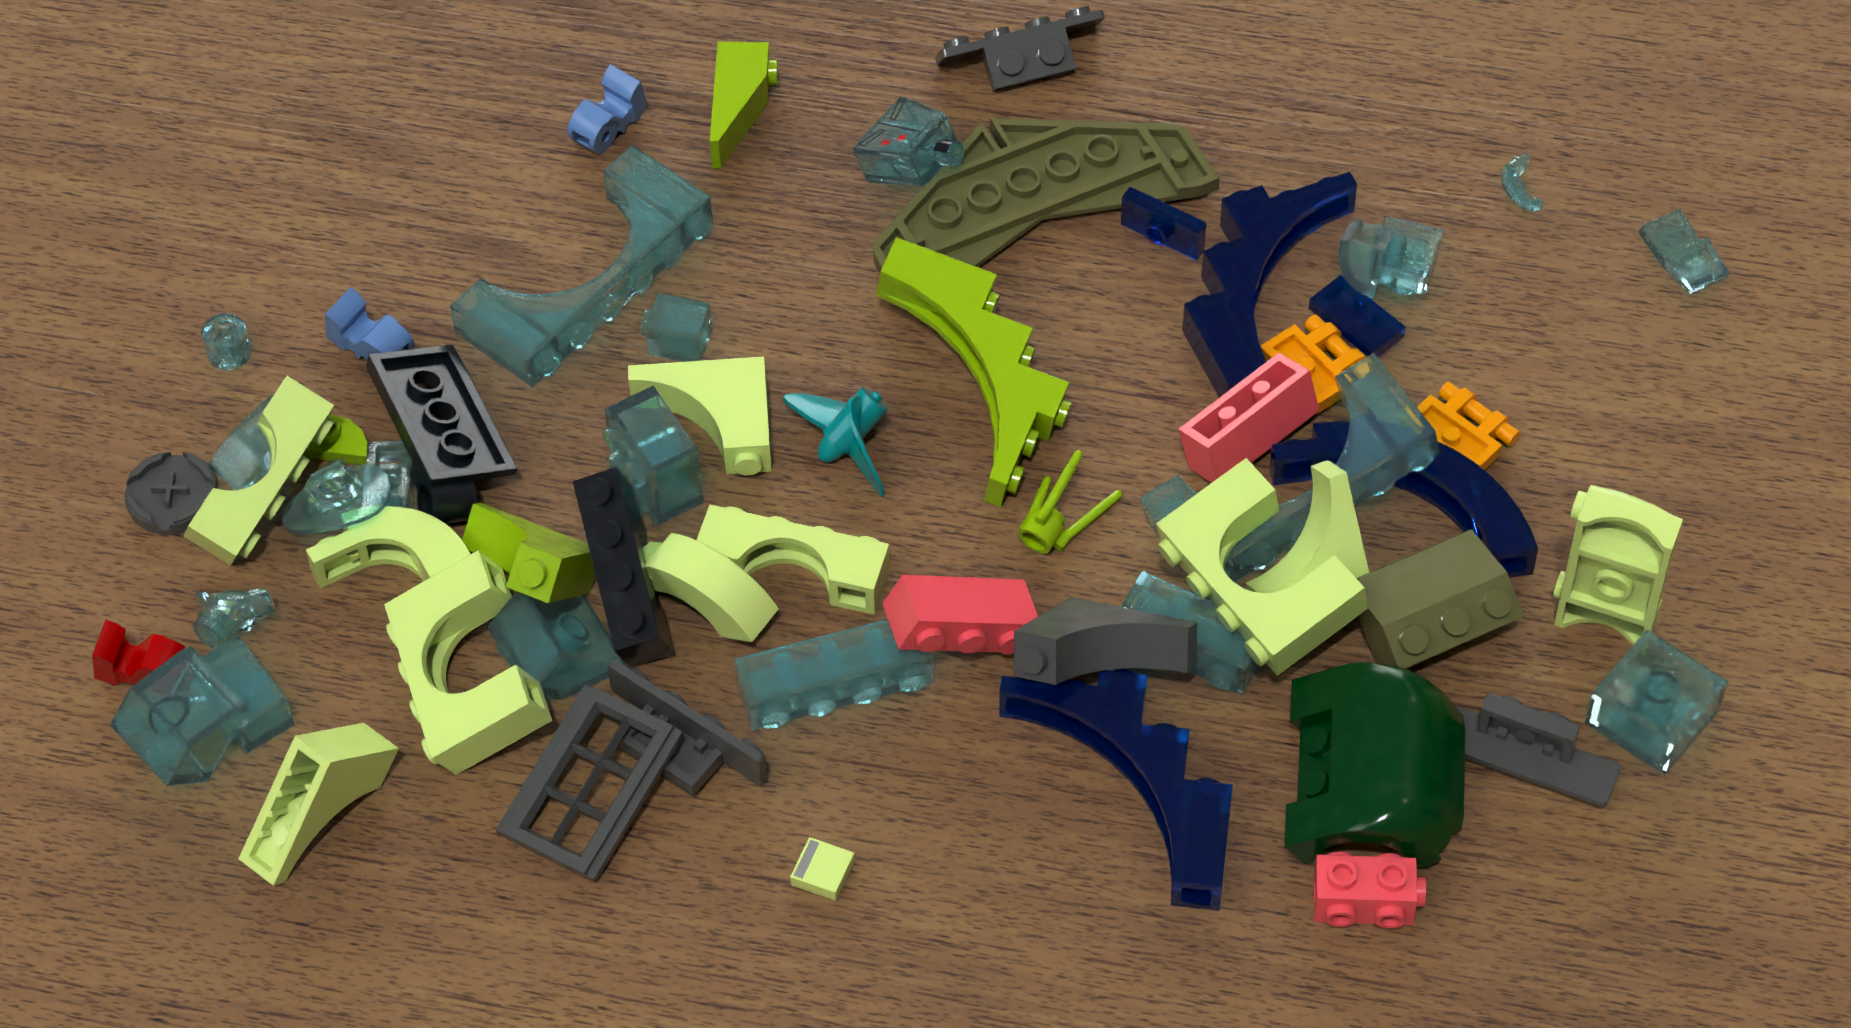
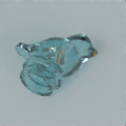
(230, 614)

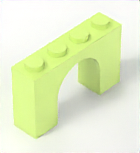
(1277, 624)
(426, 629)

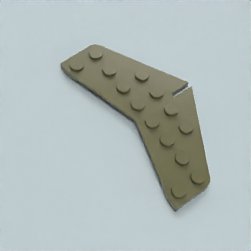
(1044, 174)

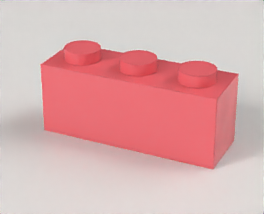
(1249, 417)
(958, 613)

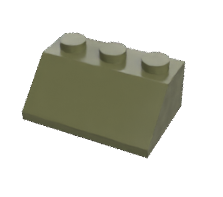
(1436, 601)

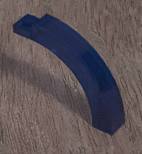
(1448, 483)

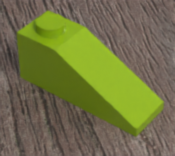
(739, 94)

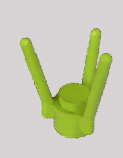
(1044, 524)

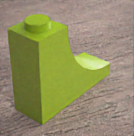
(537, 558)

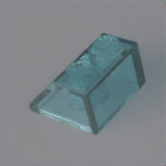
(554, 643)
(180, 718)

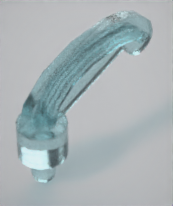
(1514, 185)

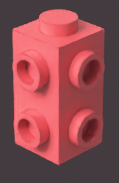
(1367, 890)

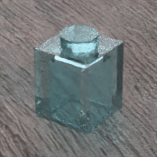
(677, 328)

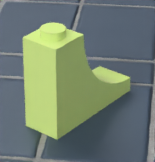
(721, 398)
(1328, 532)
(314, 784)

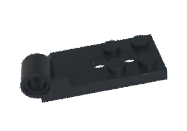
(447, 451)

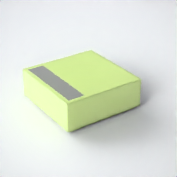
(822, 868)

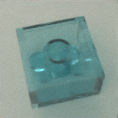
(653, 455)
(1656, 702)

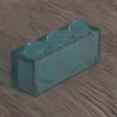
(1220, 654)

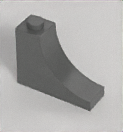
(1097, 637)

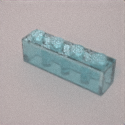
(828, 674)

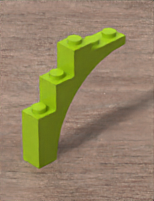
(961, 307)

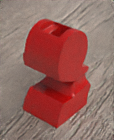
(122, 662)

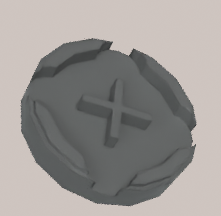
(168, 491)

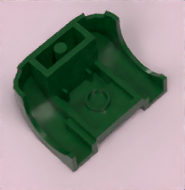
(1375, 762)

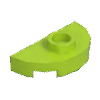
(342, 442)

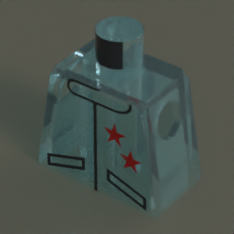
(908, 145)

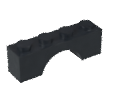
(627, 595)

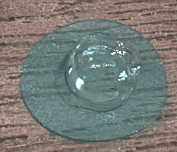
(337, 498)

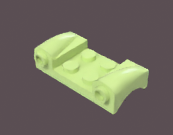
(1616, 562)

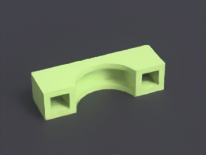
(229, 516)
(848, 565)

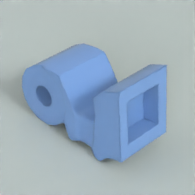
(598, 123)
(353, 330)

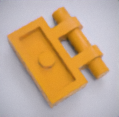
(1309, 353)
(1458, 433)

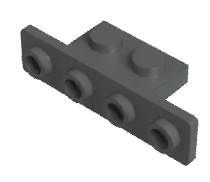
(1024, 54)
(704, 740)
(1536, 749)

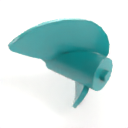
(843, 426)

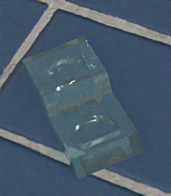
(1681, 253)
(245, 453)

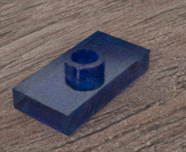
(1163, 223)
(1357, 317)

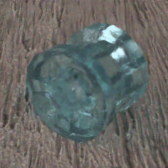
(225, 352)

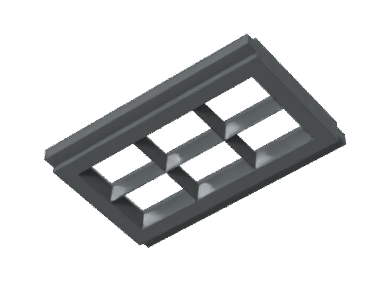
(626, 803)

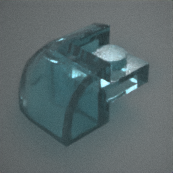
(1389, 254)

